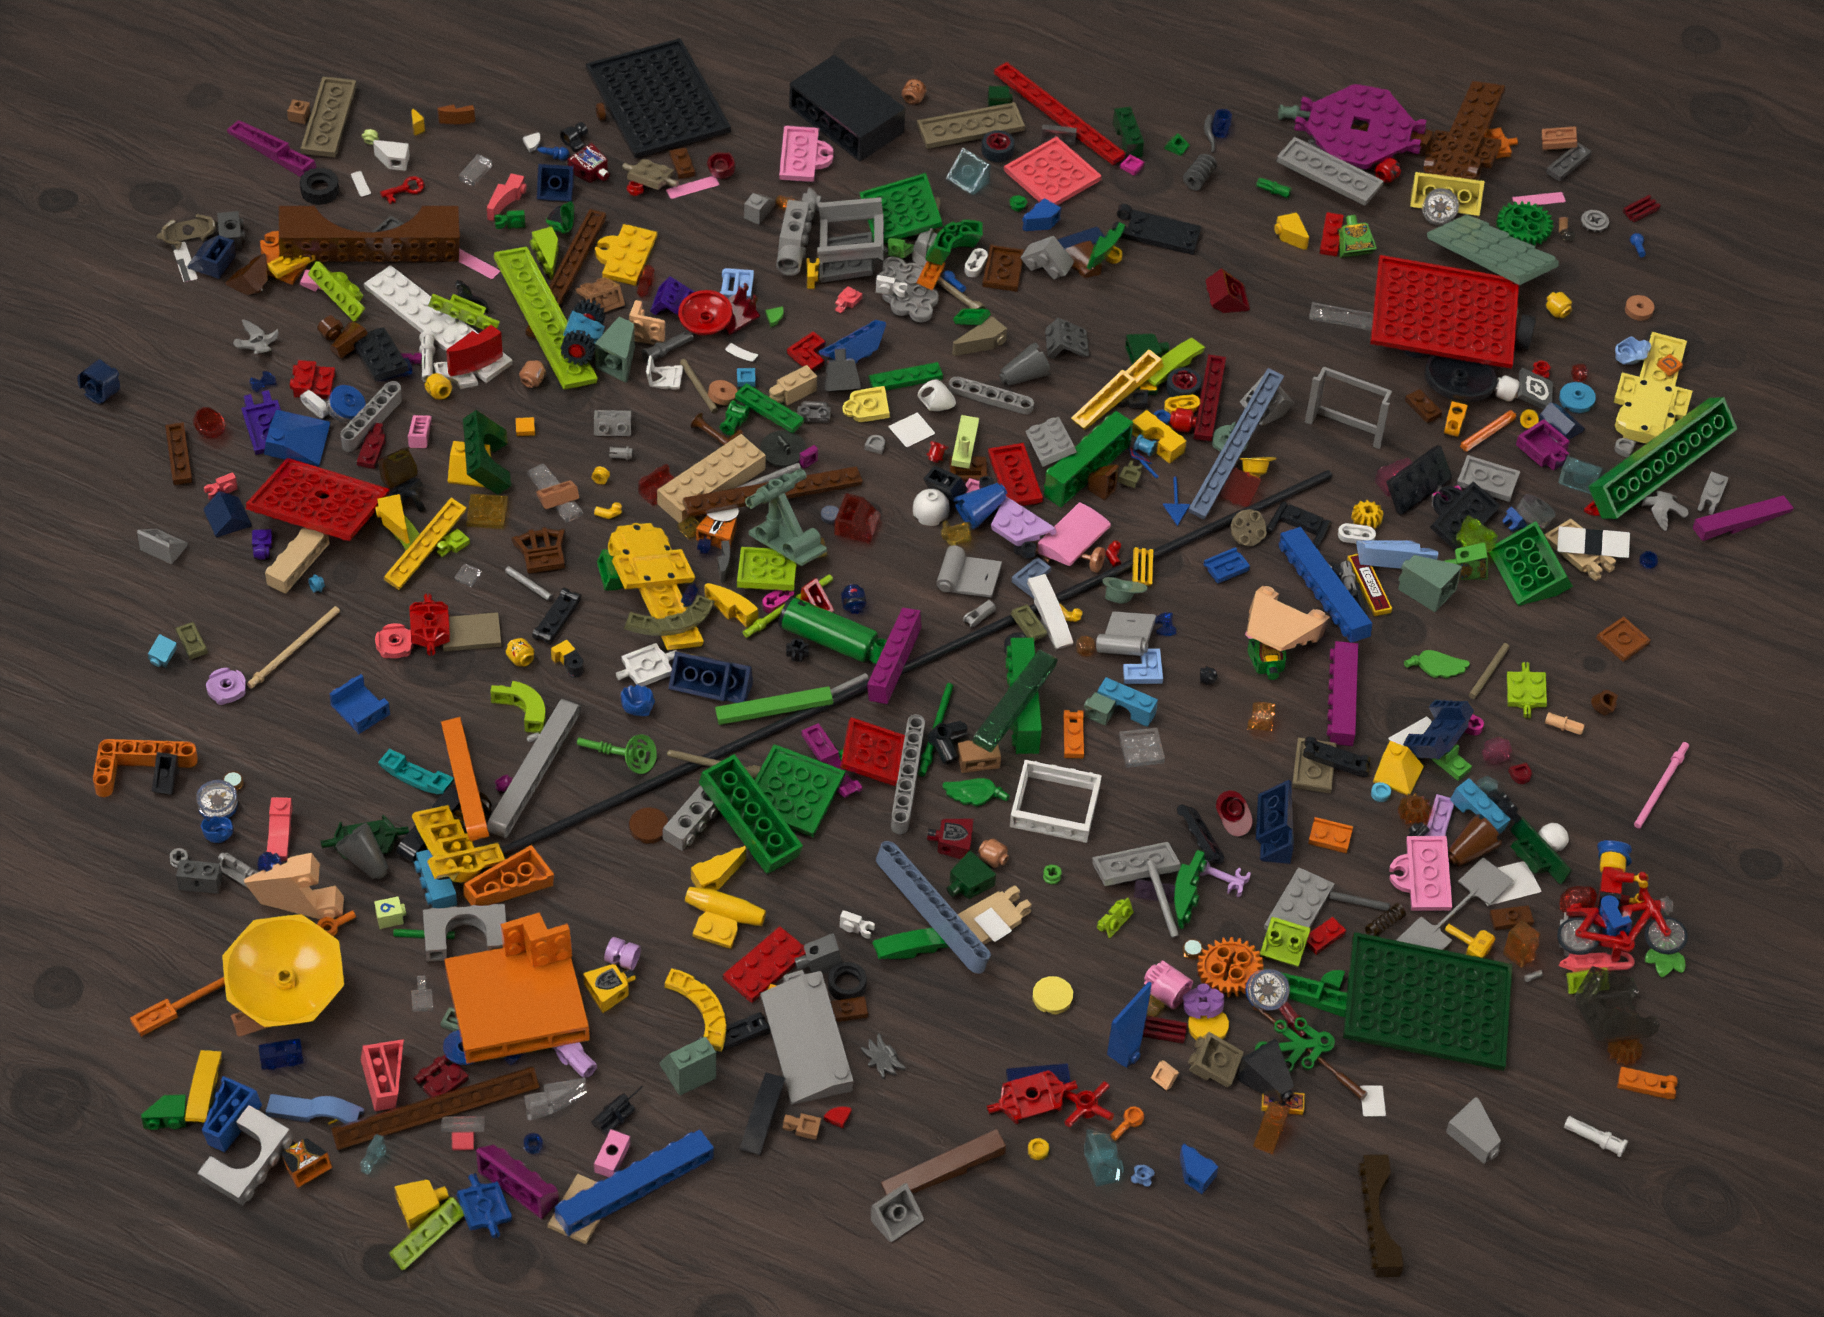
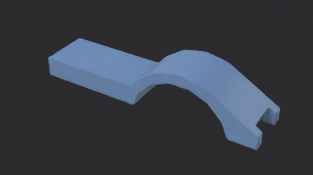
(306, 1109)

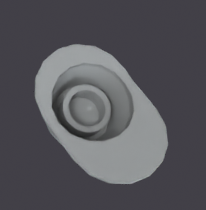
(922, 245)

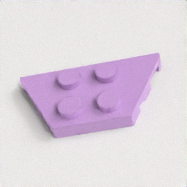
(1019, 524)

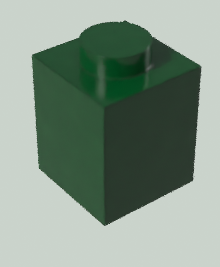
(999, 95)

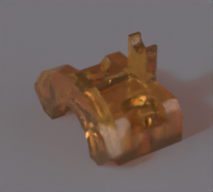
(1262, 716)

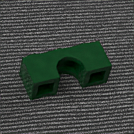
(1127, 127)

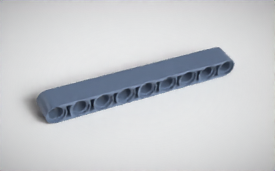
(933, 907)

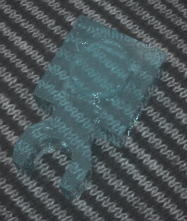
(375, 1150)

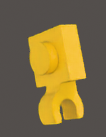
(812, 275)

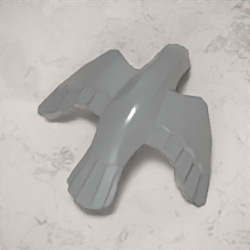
(258, 340)
(1661, 505)

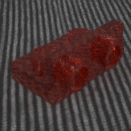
(649, 484)

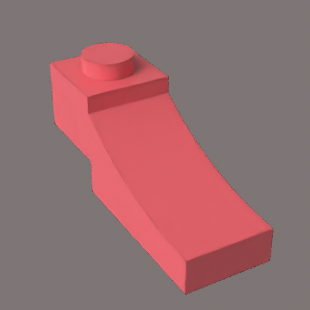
(505, 195)
(280, 826)

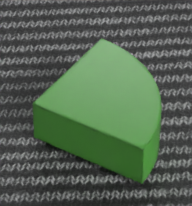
(774, 315)

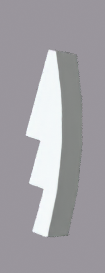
(1050, 611)

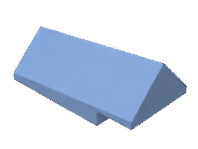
(1390, 552)

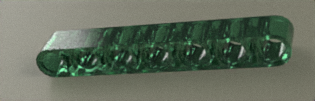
(1015, 701)

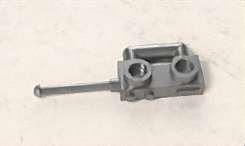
(821, 415)

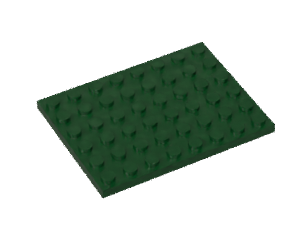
(1428, 1001)

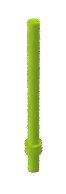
(760, 624)

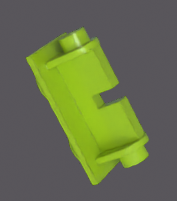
(1118, 915)

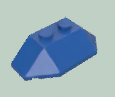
(859, 343)

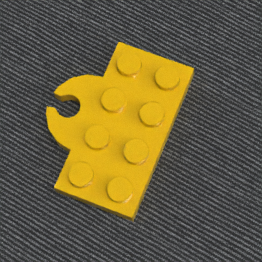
(625, 253)

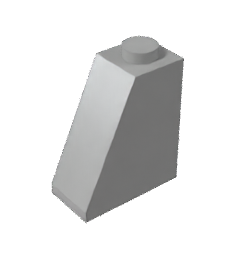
(1475, 1131)

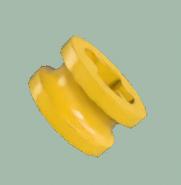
(600, 475)

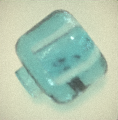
(1487, 784)

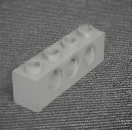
(694, 816)

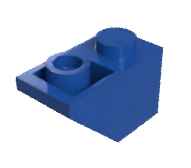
(1042, 216)
(1196, 1169)

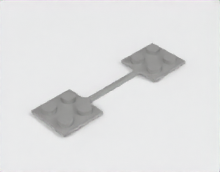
(1482, 881)

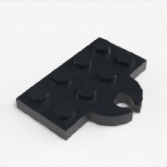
(1460, 504)

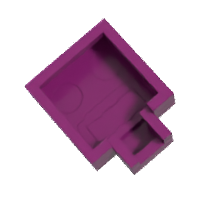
(1542, 447)

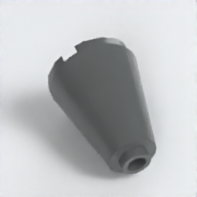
(1025, 367)
(364, 851)

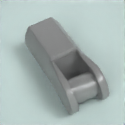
(980, 613)

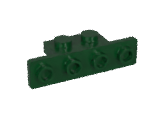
(1537, 852)

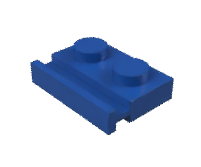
(1226, 565)

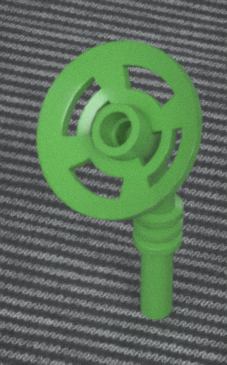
(630, 754)

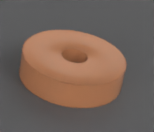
(1639, 307)
(722, 392)

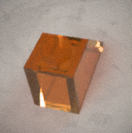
(1271, 1127)

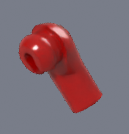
(1112, 552)

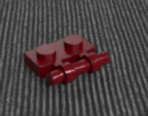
(446, 1081)

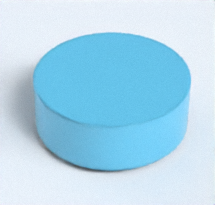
(1380, 792)

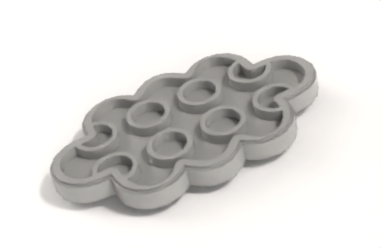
(917, 299)

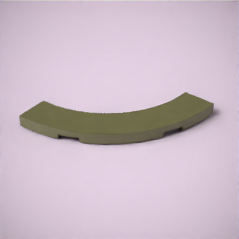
(672, 624)

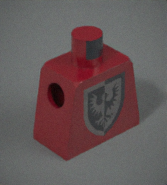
(953, 837)

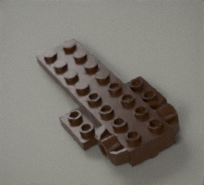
(1465, 147)

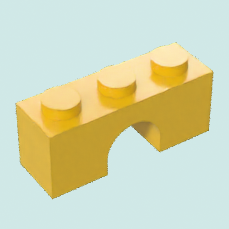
(1170, 443)

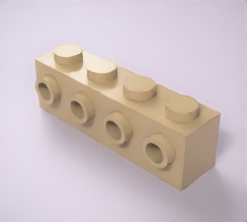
(296, 559)

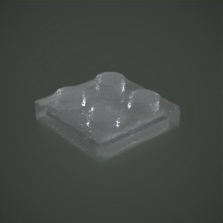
(1141, 747)

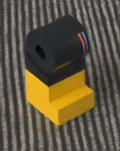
(568, 657)

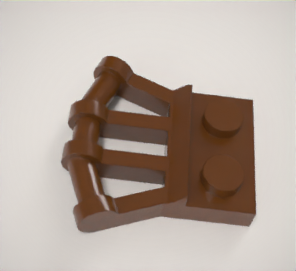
(541, 558)

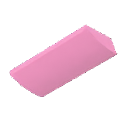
(1073, 535)

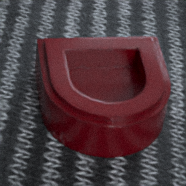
(1520, 773)

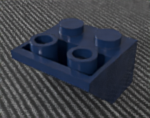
(213, 256)

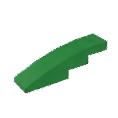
(1104, 246)
(909, 944)

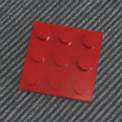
(872, 751)

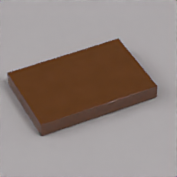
(1003, 268)

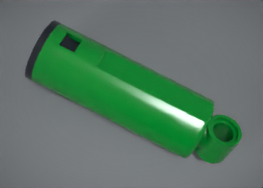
(831, 630)

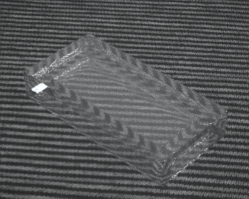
(475, 170)
(463, 1124)

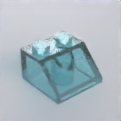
(1579, 474)
(1102, 1158)

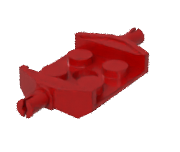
(429, 632)
(1019, 1106)

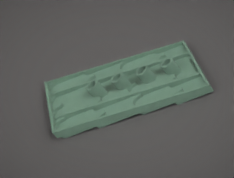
(1493, 249)

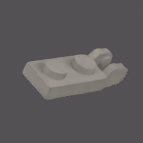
(1713, 491)

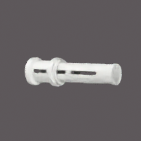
(427, 349)
(1605, 1140)

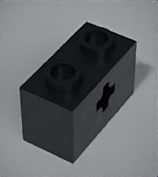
(946, 482)

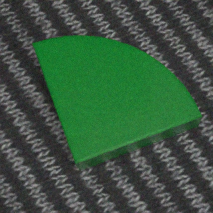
(1333, 979)

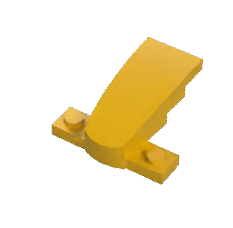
(451, 847)

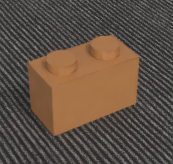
(977, 759)

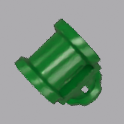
(735, 415)

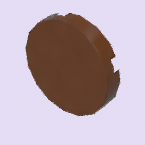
(648, 825)

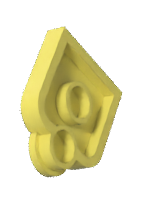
(867, 405)

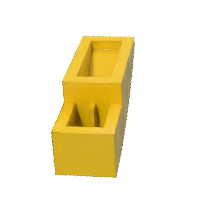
(732, 604)

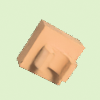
(1164, 1075)

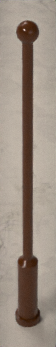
(1340, 1076)

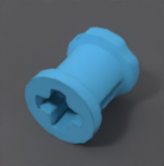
(1145, 445)

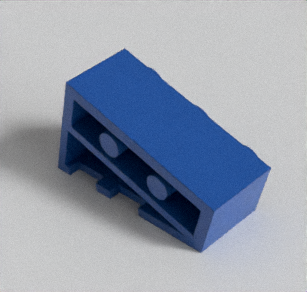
(230, 1102)

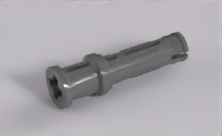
(660, 349)

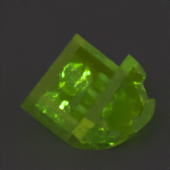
(1474, 533)

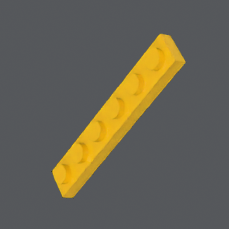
(424, 543)

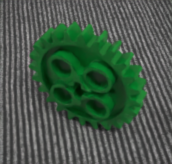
(1525, 222)

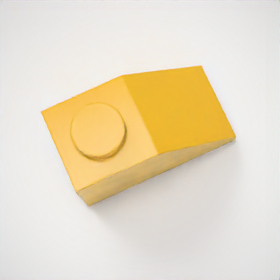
(1292, 230)

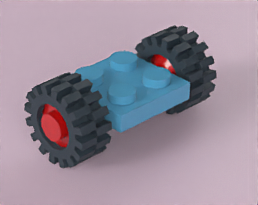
(582, 332)

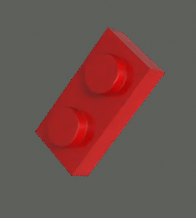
(1325, 935)

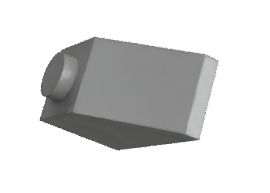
(758, 207)

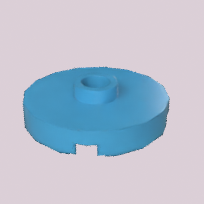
(1577, 397)

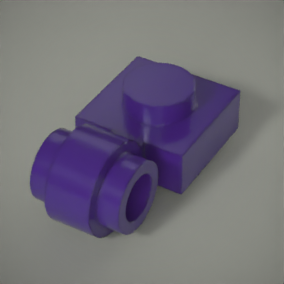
(261, 543)

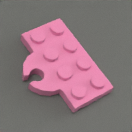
(803, 154)
(1425, 873)

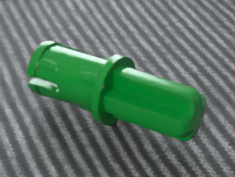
(1273, 187)

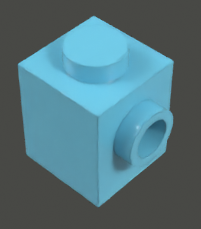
(162, 651)

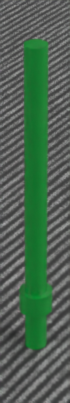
(926, 757)

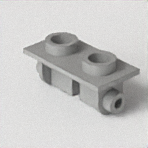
(234, 868)

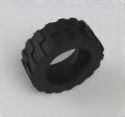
(319, 196)

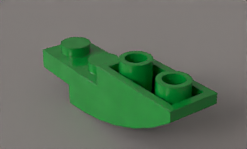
(1186, 888)

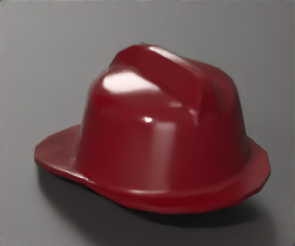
(1234, 813)

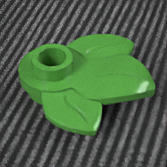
(1665, 962)

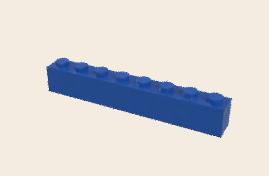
(1325, 585)
(634, 1182)

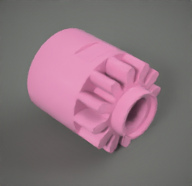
(1168, 984)

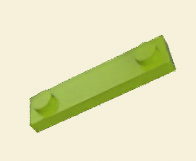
(427, 1233)

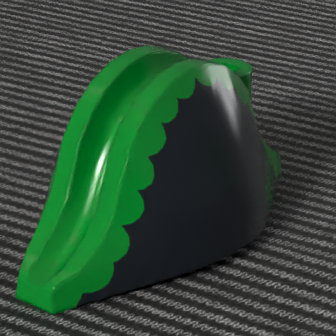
(561, 218)

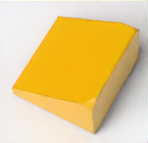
(418, 122)

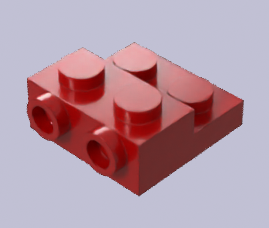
(313, 378)

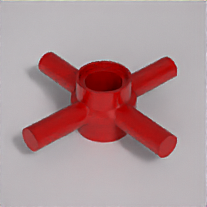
(1087, 1104)

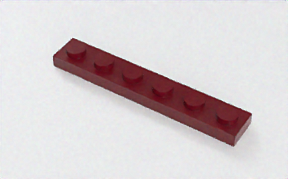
(1209, 397)

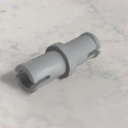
(1348, 577)

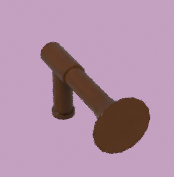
(699, 422)

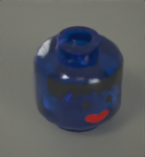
(853, 598)

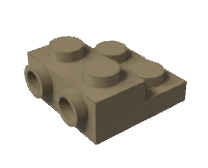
(1215, 1059)

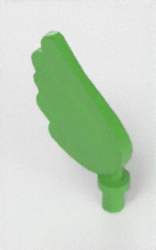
(1438, 664)

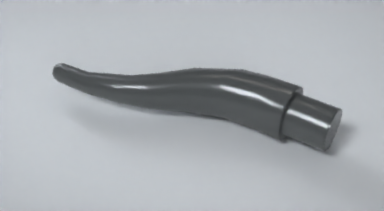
(1208, 131)

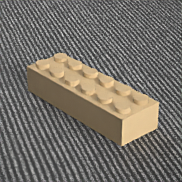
(721, 470)

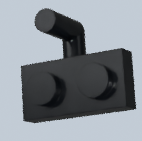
(409, 489)

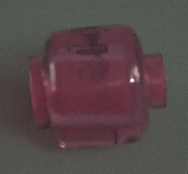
(1497, 750)

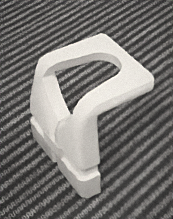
(670, 376)

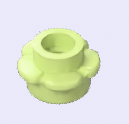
(369, 136)

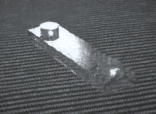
(1341, 316)
(544, 478)

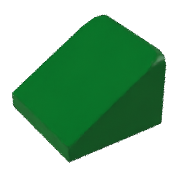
(1177, 145)

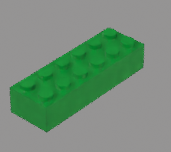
(1093, 451)
(1027, 726)
(750, 814)

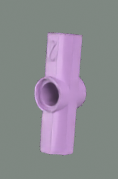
(576, 1057)

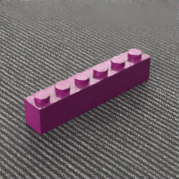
(894, 655)
(1343, 693)

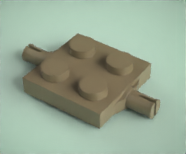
(650, 174)

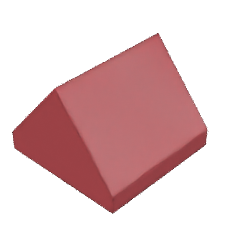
(462, 1140)

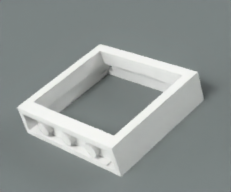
(1051, 825)

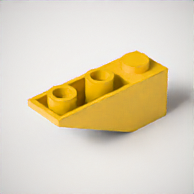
(716, 871)

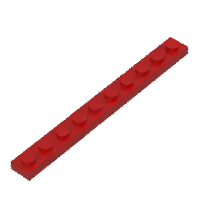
(1059, 113)

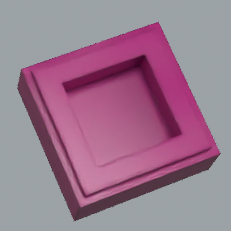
(1132, 165)

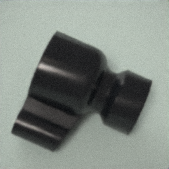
(571, 136)

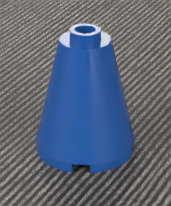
(980, 503)

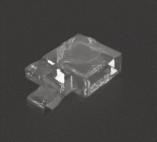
(422, 998)

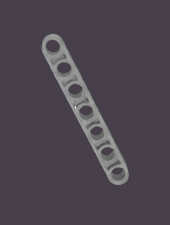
(908, 774)

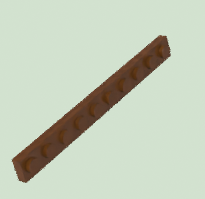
(574, 257)
(736, 497)
(435, 1107)

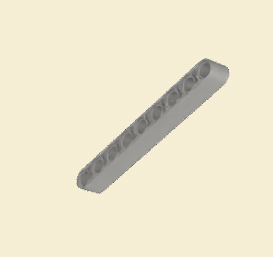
(533, 768)

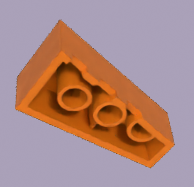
(511, 878)

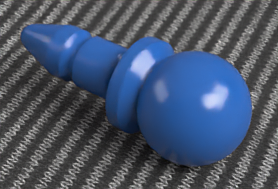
(559, 153)

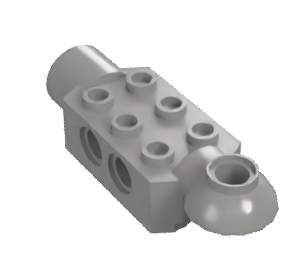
(794, 232)

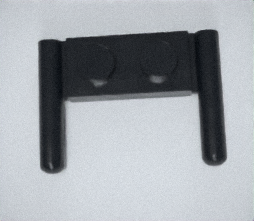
(1300, 518)

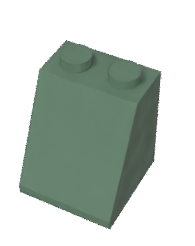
(616, 349)
(1429, 580)
(690, 1066)

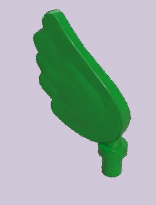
(974, 791)

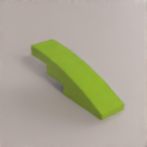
(1177, 358)

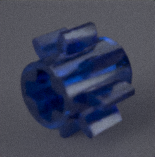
(267, 860)

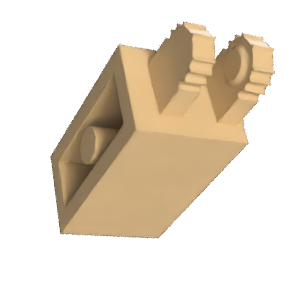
(794, 386)

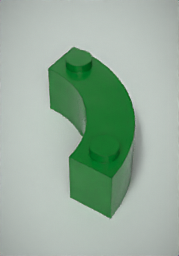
(953, 235)

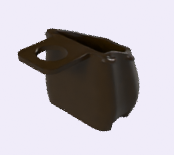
(397, 467)

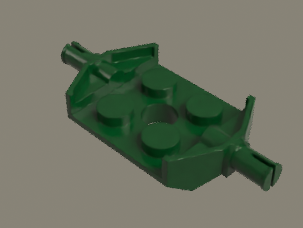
(382, 829)

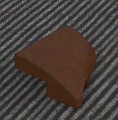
(1080, 254)
(344, 343)

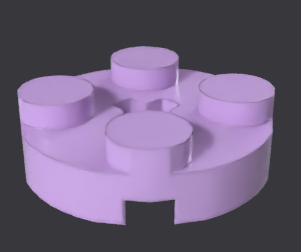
(226, 695)

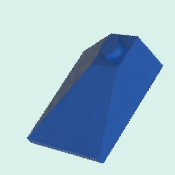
(296, 437)
(1128, 1029)

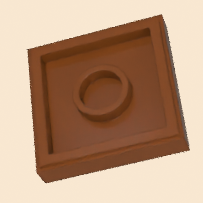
(1623, 639)

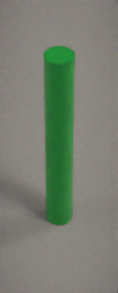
(417, 933)

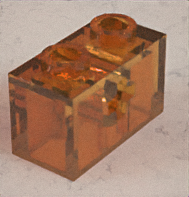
(1522, 944)

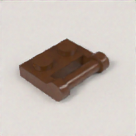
(977, 469)

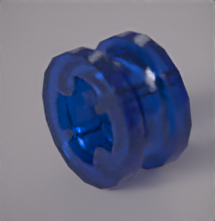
(533, 1137)

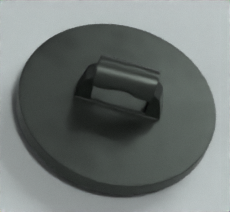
(782, 448)

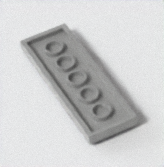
(1329, 171)

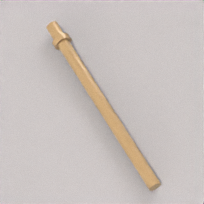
(259, 677)

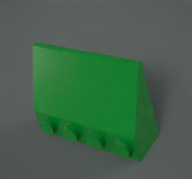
(1530, 566)

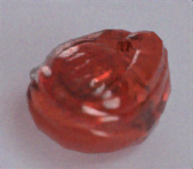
(209, 423)
(1578, 894)

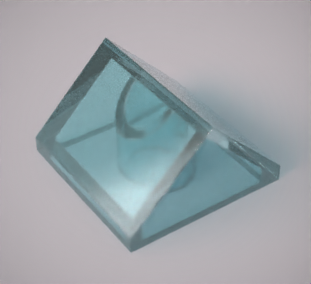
(969, 172)

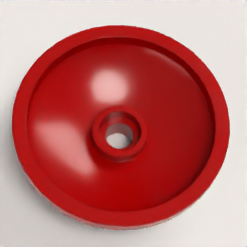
(702, 306)

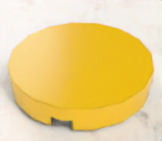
(1216, 1025)

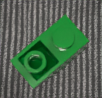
(166, 1113)

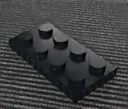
(380, 355)
(1419, 479)

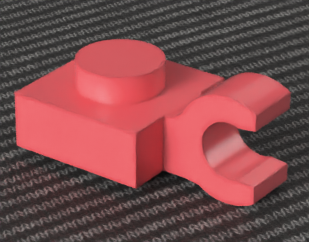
(847, 298)
(224, 484)

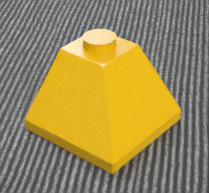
(1398, 768)

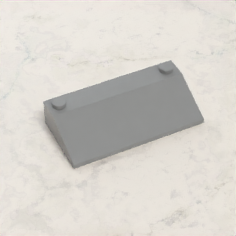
(807, 1039)

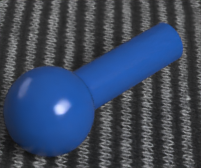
(1637, 240)
(950, 278)

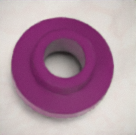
(503, 783)

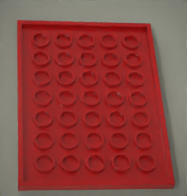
(1444, 311)

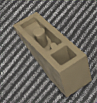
(981, 338)

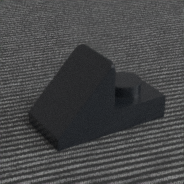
(164, 773)

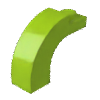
(524, 698)

